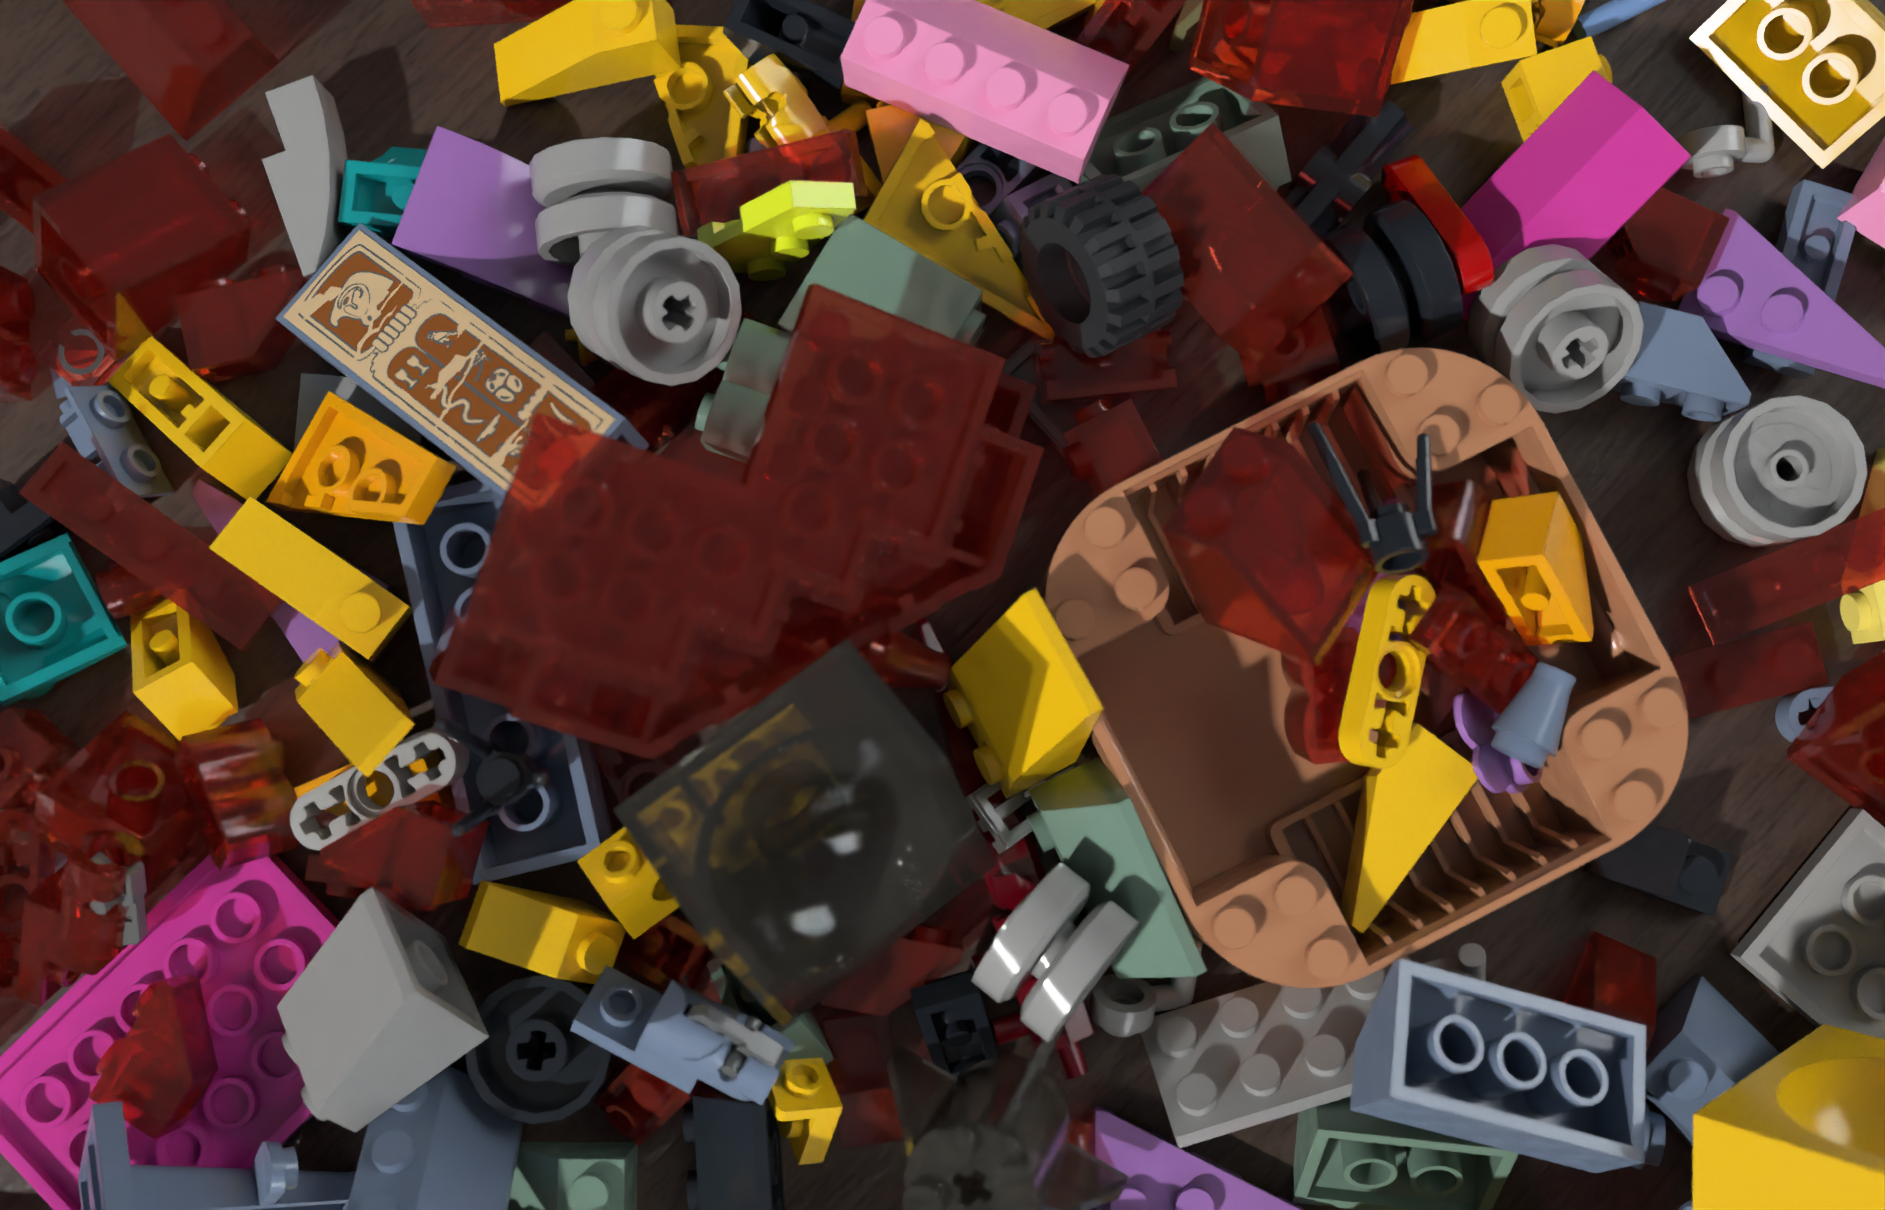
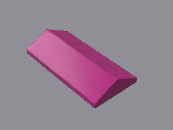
(1575, 177)

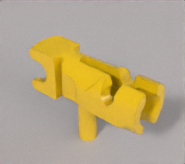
(788, 114)

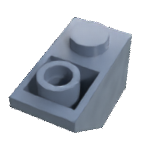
(1682, 367)

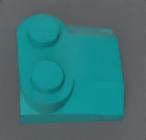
(50, 620)

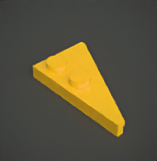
(698, 111)

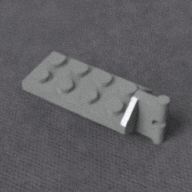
(1266, 1050)

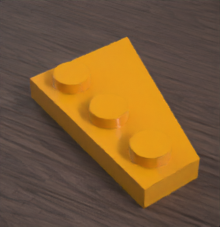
(360, 469)

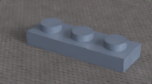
(1818, 247)

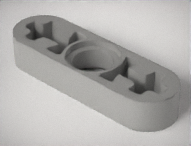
(351, 787)

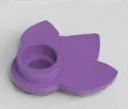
(1491, 766)

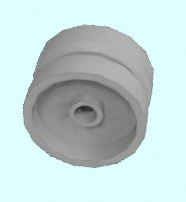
(596, 189)
(655, 304)
(1555, 328)
(1777, 472)
(1046, 944)

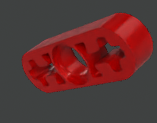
(1415, 182)

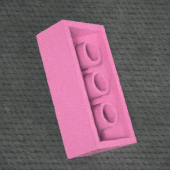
(986, 78)

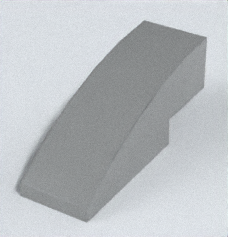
(309, 171)

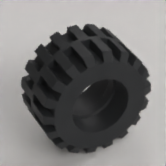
(1101, 265)

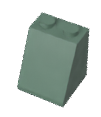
(894, 279)

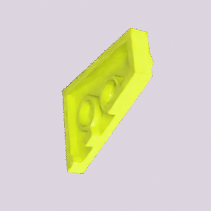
(780, 227)

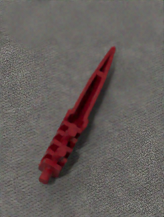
(1008, 883)

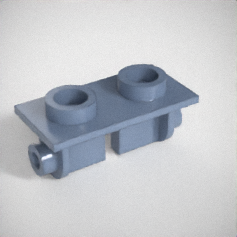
(103, 425)

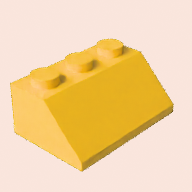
(1814, 57)

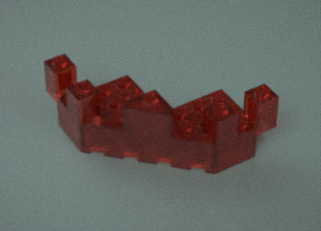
(668, 599)

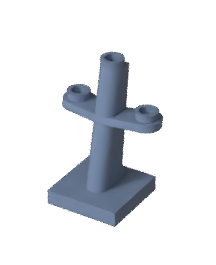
(270, 1183)

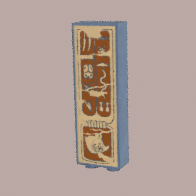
(437, 359)

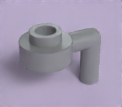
(1720, 146)
(1129, 1004)

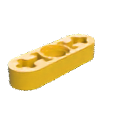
(1396, 719)

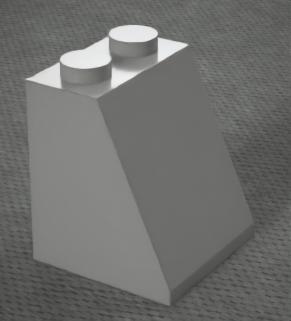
(376, 1013)

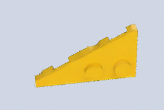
(936, 215)

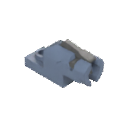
(682, 1036)

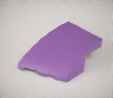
(478, 218)

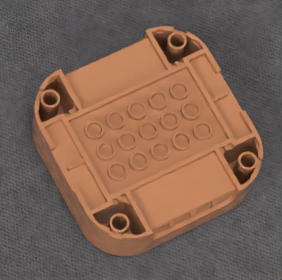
(1198, 713)

